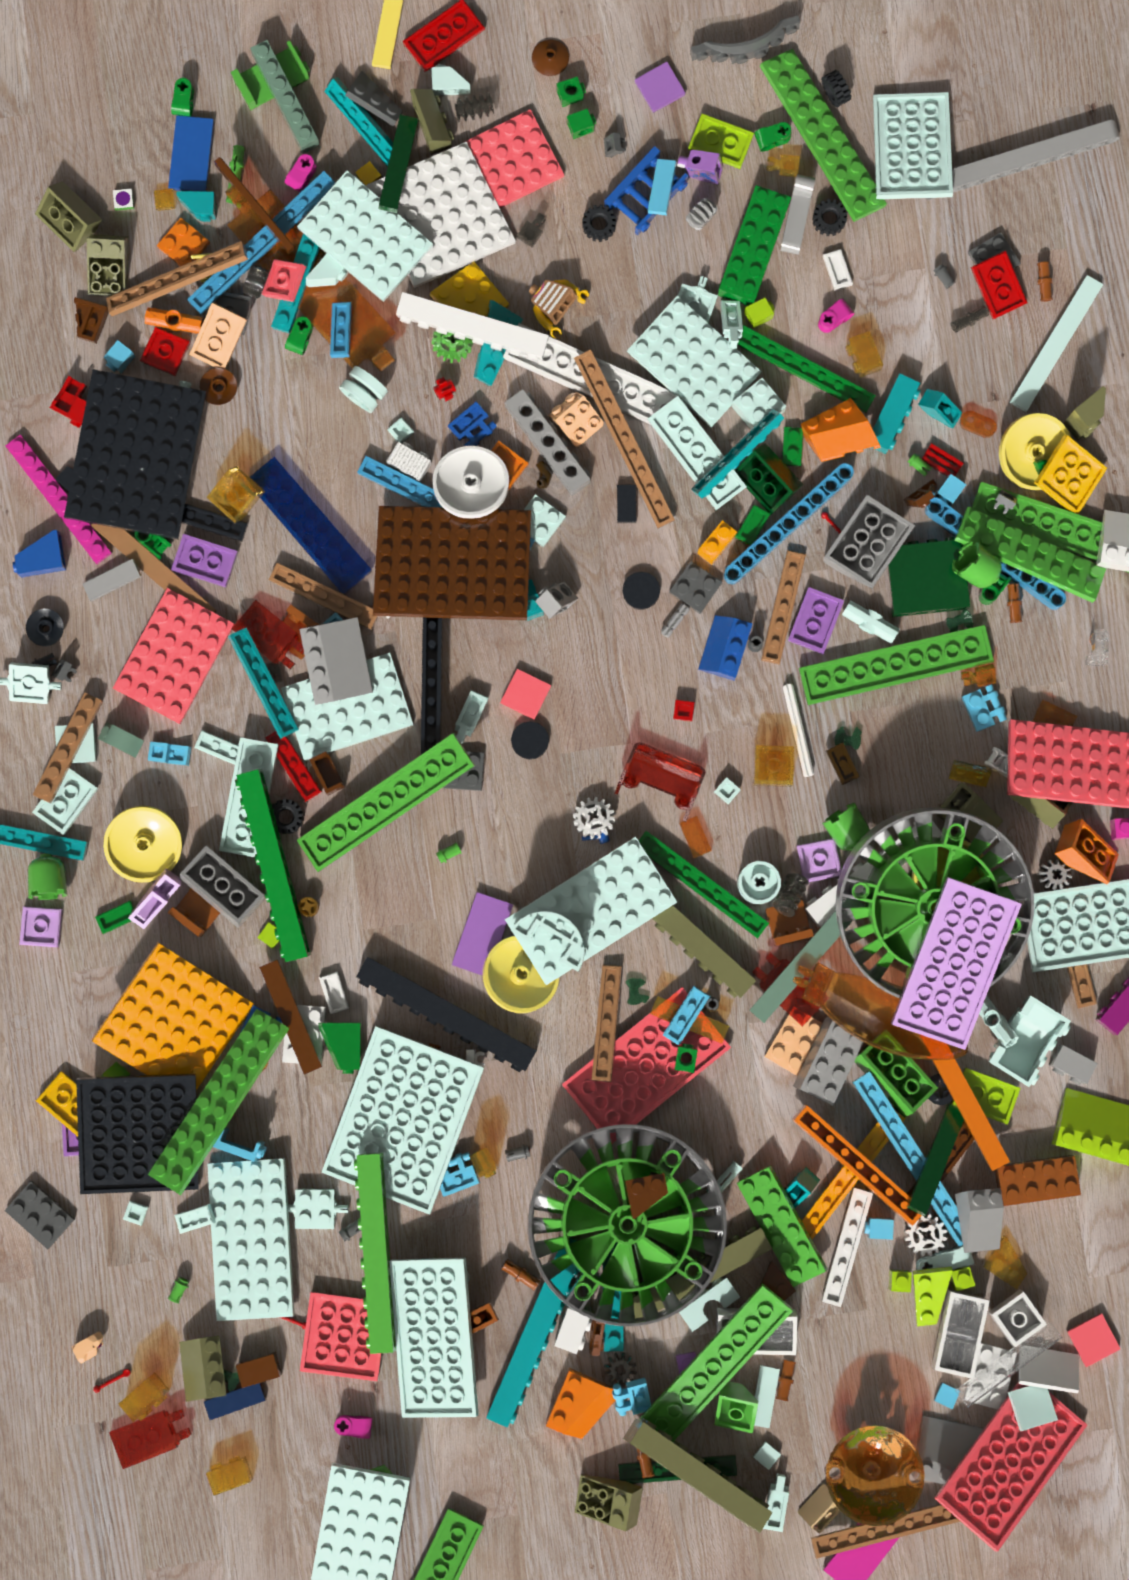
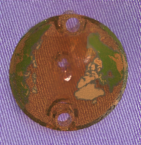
(884, 1493)

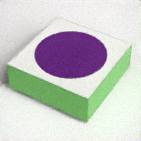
(123, 199)

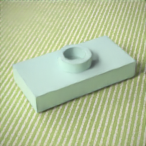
(195, 1218)

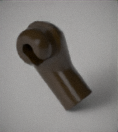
(545, 476)

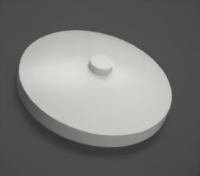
(470, 482)

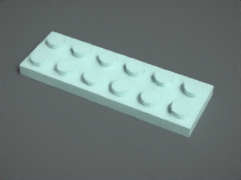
(693, 449)
(250, 757)

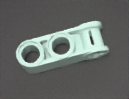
(951, 1257)

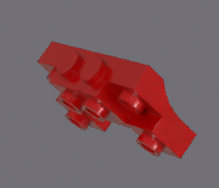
(69, 401)

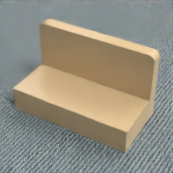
(819, 1509)

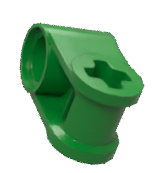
(182, 100)
(770, 137)
(298, 339)
(154, 544)
(995, 589)

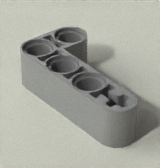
(797, 214)

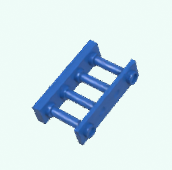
(627, 186)

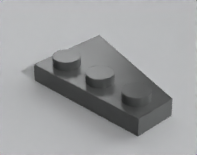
(372, 98)

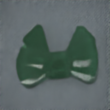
(965, 618)
(854, 740)
(634, 996)
(232, 1378)

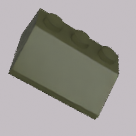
(431, 120)
(67, 215)
(1087, 415)
(1048, 811)
(202, 1368)

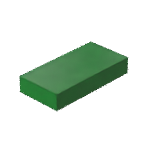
(752, 525)
(115, 917)

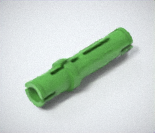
(236, 164)

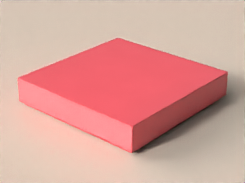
(283, 280)
(525, 694)
(1093, 1340)

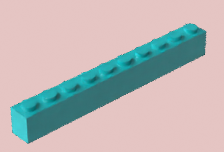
(529, 1346)

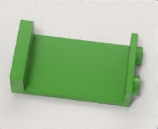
(253, 86)

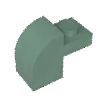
(120, 739)

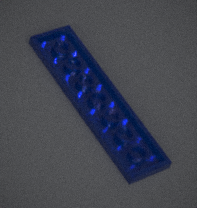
(310, 526)

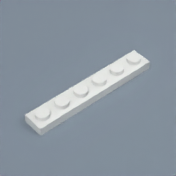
(847, 1247)

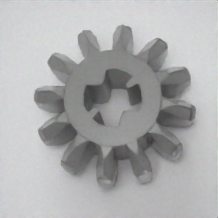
(701, 213)
(1048, 875)

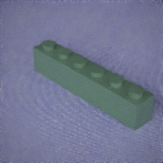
(284, 96)

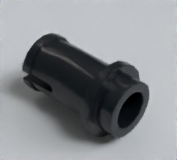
(44, 660)

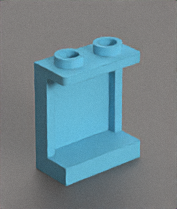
(240, 1150)

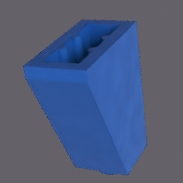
(41, 557)

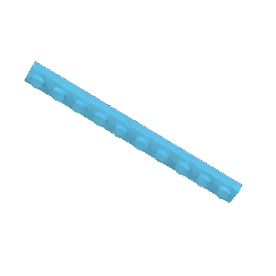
(907, 1149)

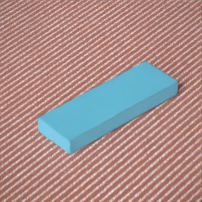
(662, 187)
(686, 1015)

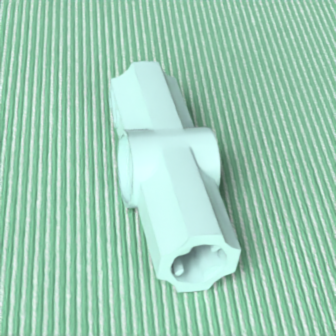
(870, 621)
(1001, 1028)

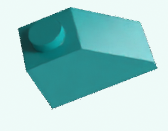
(200, 204)
(940, 407)
(534, 610)
(801, 1186)

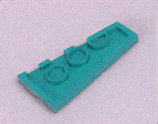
(489, 359)

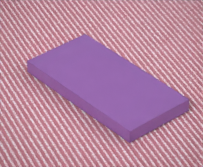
(482, 932)

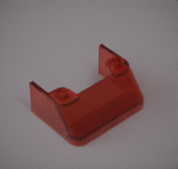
(663, 773)

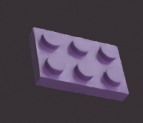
(204, 560)
(815, 620)

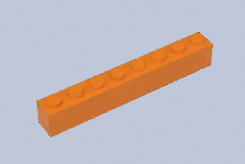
(856, 1163)

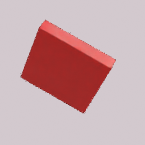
(165, 351)

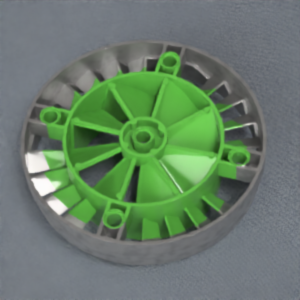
(892, 881)
(654, 1261)

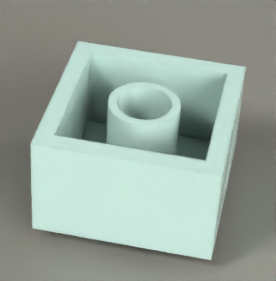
(757, 403)

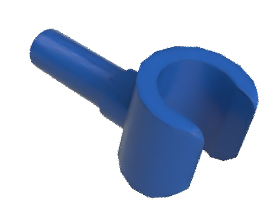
(604, 838)

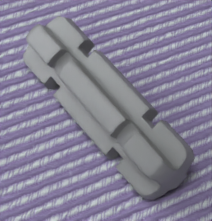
(674, 621)

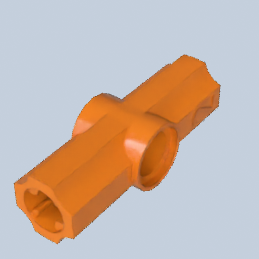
(162, 318)

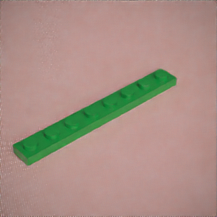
(805, 369)
(703, 885)

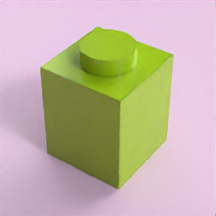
(759, 312)
(962, 1278)
(900, 1280)

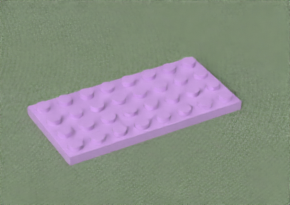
(956, 963)

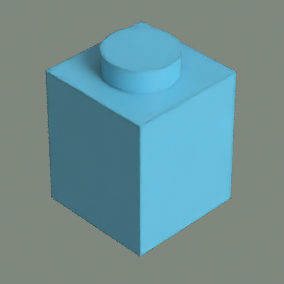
(118, 357)
(950, 490)
(879, 1228)

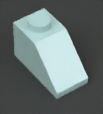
(448, 82)
(326, 273)

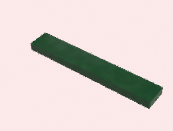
(398, 163)
(936, 1160)
(632, 1471)

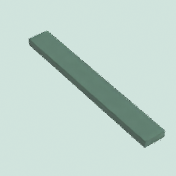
(806, 957)

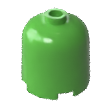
(977, 565)
(846, 827)
(46, 878)

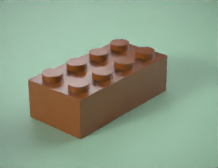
(1038, 1180)

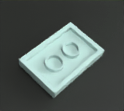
(68, 803)

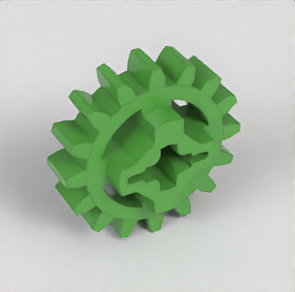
(443, 345)

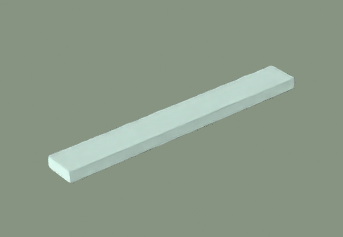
(1056, 343)

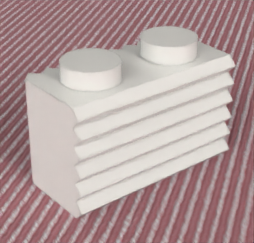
(409, 461)

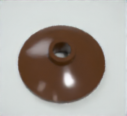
(550, 65)
(217, 377)

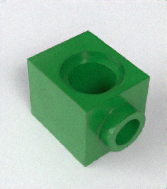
(566, 98)
(581, 123)
(688, 1067)

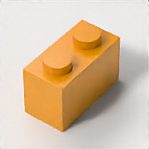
(717, 542)

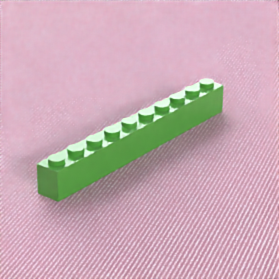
(375, 1252)

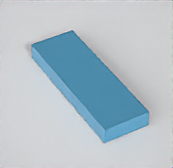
(341, 330)

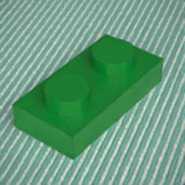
(792, 446)

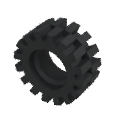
(836, 88)
(599, 212)
(829, 228)
(297, 815)

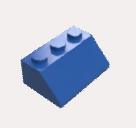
(725, 647)

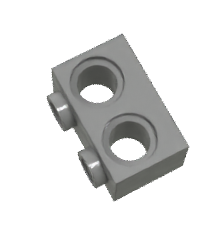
(556, 599)

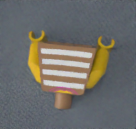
(553, 301)

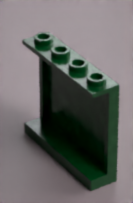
(924, 579)

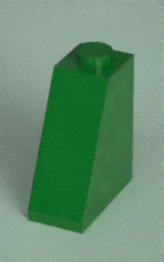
(343, 1044)

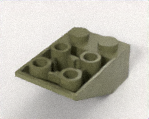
(107, 264)
(967, 801)
(609, 1501)

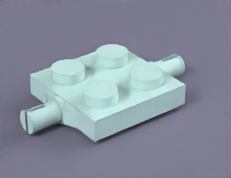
(698, 298)
(29, 683)
(315, 1208)

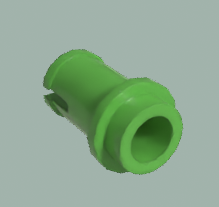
(918, 463)
(448, 852)
(178, 1289)

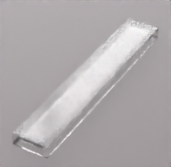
(1008, 1364)

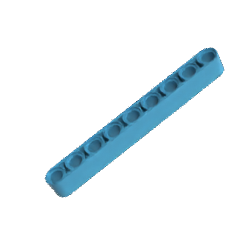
(792, 515)
(1029, 586)

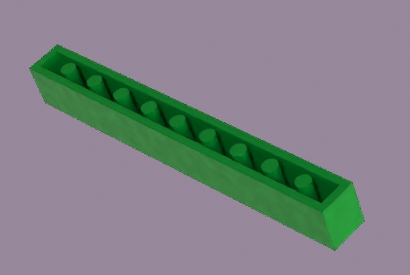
(273, 865)

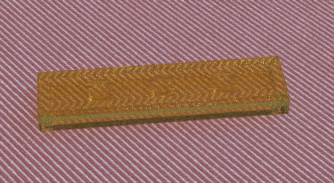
(702, 1025)

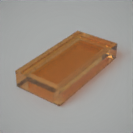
(695, 837)

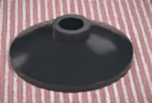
(36, 623)

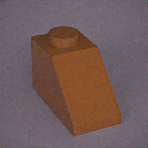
(482, 1317)

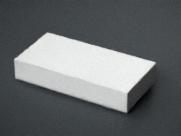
(837, 270)
(334, 992)

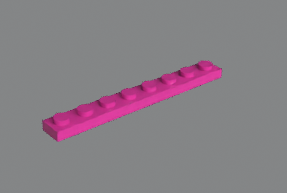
(57, 498)

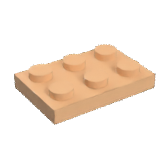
(218, 336)
(793, 1044)

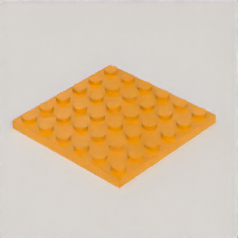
(172, 1018)

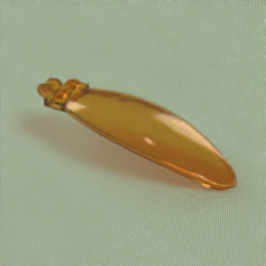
(867, 1014)

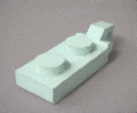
(731, 321)
(470, 715)
(777, 1502)

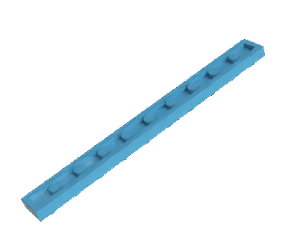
(262, 242)
(401, 484)

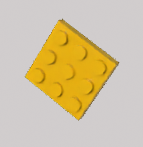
(469, 291)
(1070, 475)

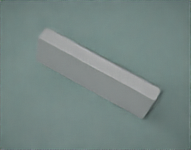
(112, 580)

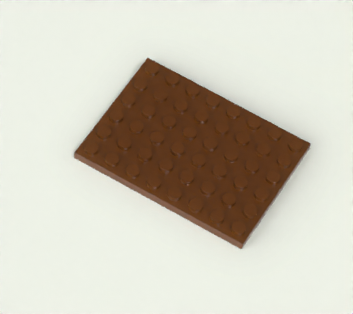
(452, 564)

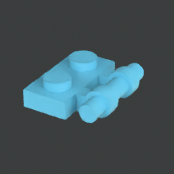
(978, 709)
(459, 1179)
(637, 1393)

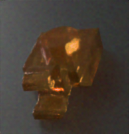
(982, 676)

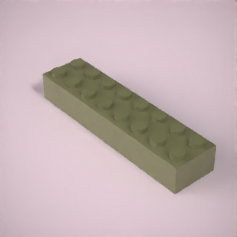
(701, 1477)

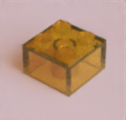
(235, 494)
(773, 766)
(139, 1401)

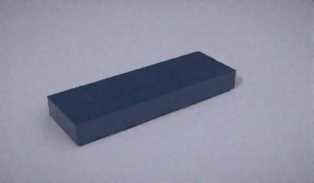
(234, 1401)

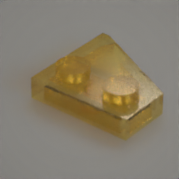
(1006, 1264)

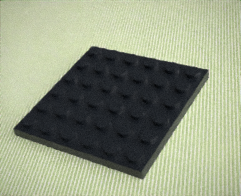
(127, 1127)

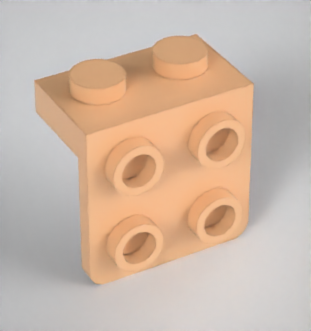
(576, 418)

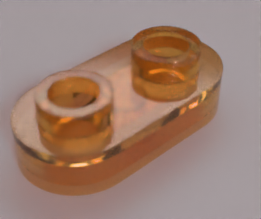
(977, 426)

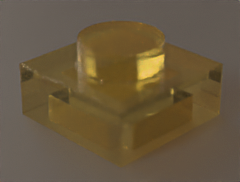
(164, 199)

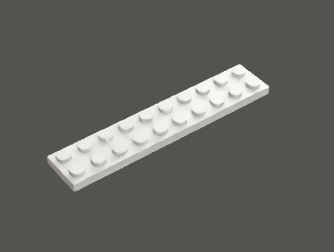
(632, 393)

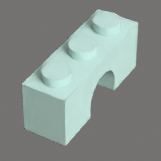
(720, 1290)

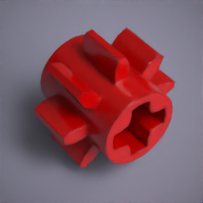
(444, 389)

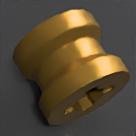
(305, 908)

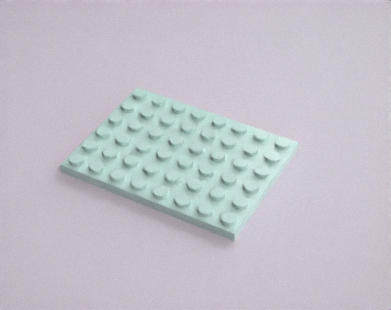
(410, 1108)

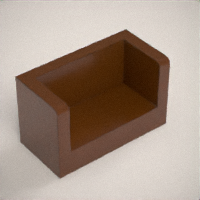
(327, 773)
(258, 1370)

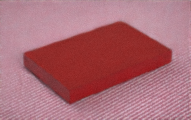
(999, 285)

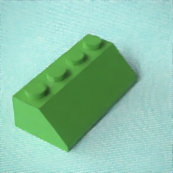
(898, 1078)

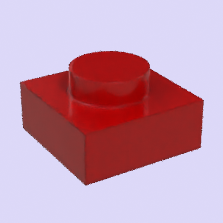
(683, 710)

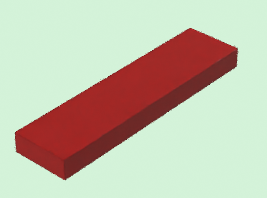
(294, 767)

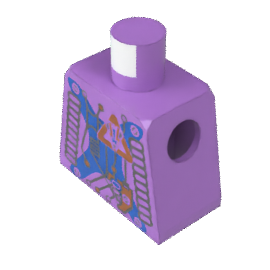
(702, 165)

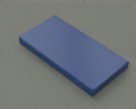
(191, 154)

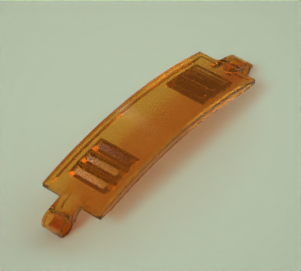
(368, 328)

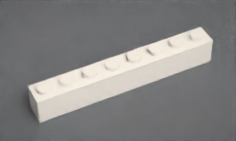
(472, 326)
(825, 906)

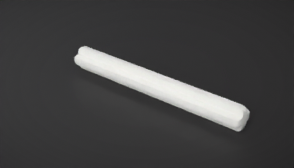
(798, 730)

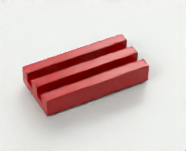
(944, 454)

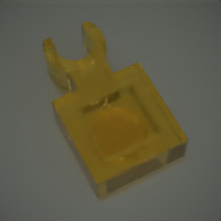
(787, 165)

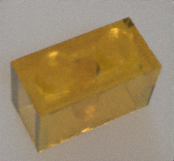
(864, 354)
(484, 1162)
(229, 1475)

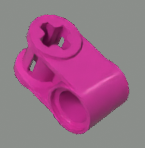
(299, 176)
(837, 314)
(358, 1426)

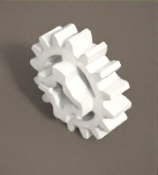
(587, 812)
(920, 1242)

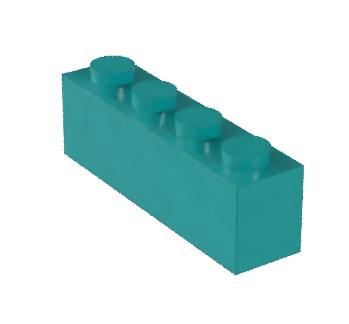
(894, 410)

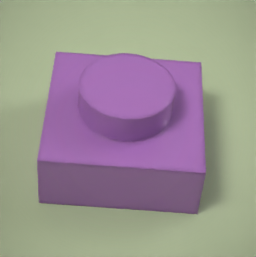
(684, 1359)

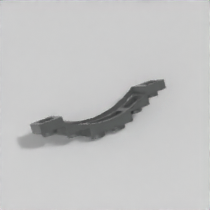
(742, 51)

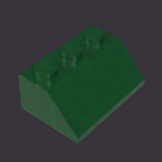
(768, 478)

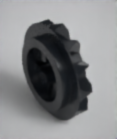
(935, 1097)

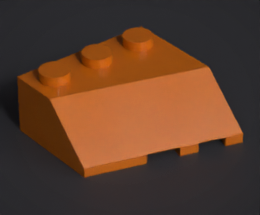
(839, 432)
(579, 1404)

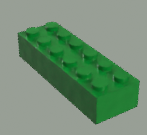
(754, 246)

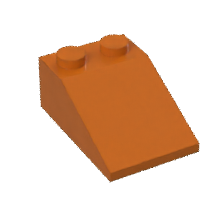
(1086, 851)

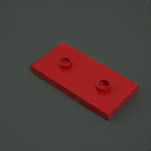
(443, 35)

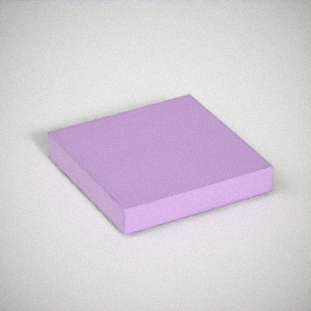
(819, 860)
(40, 926)

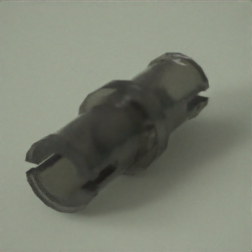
(969, 318)

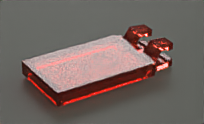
(269, 634)
(794, 1005)
(148, 1437)

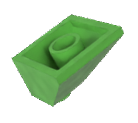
(736, 1408)

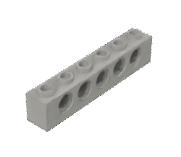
(525, 400)

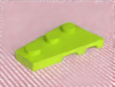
(929, 1293)

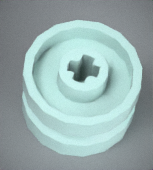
(363, 389)
(759, 871)

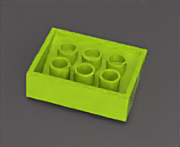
(1093, 1126)

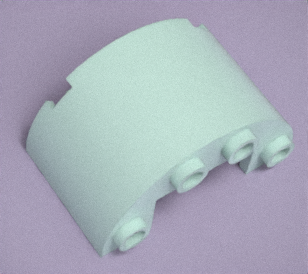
(559, 926)
(1037, 1033)

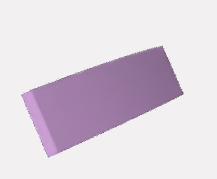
(155, 898)

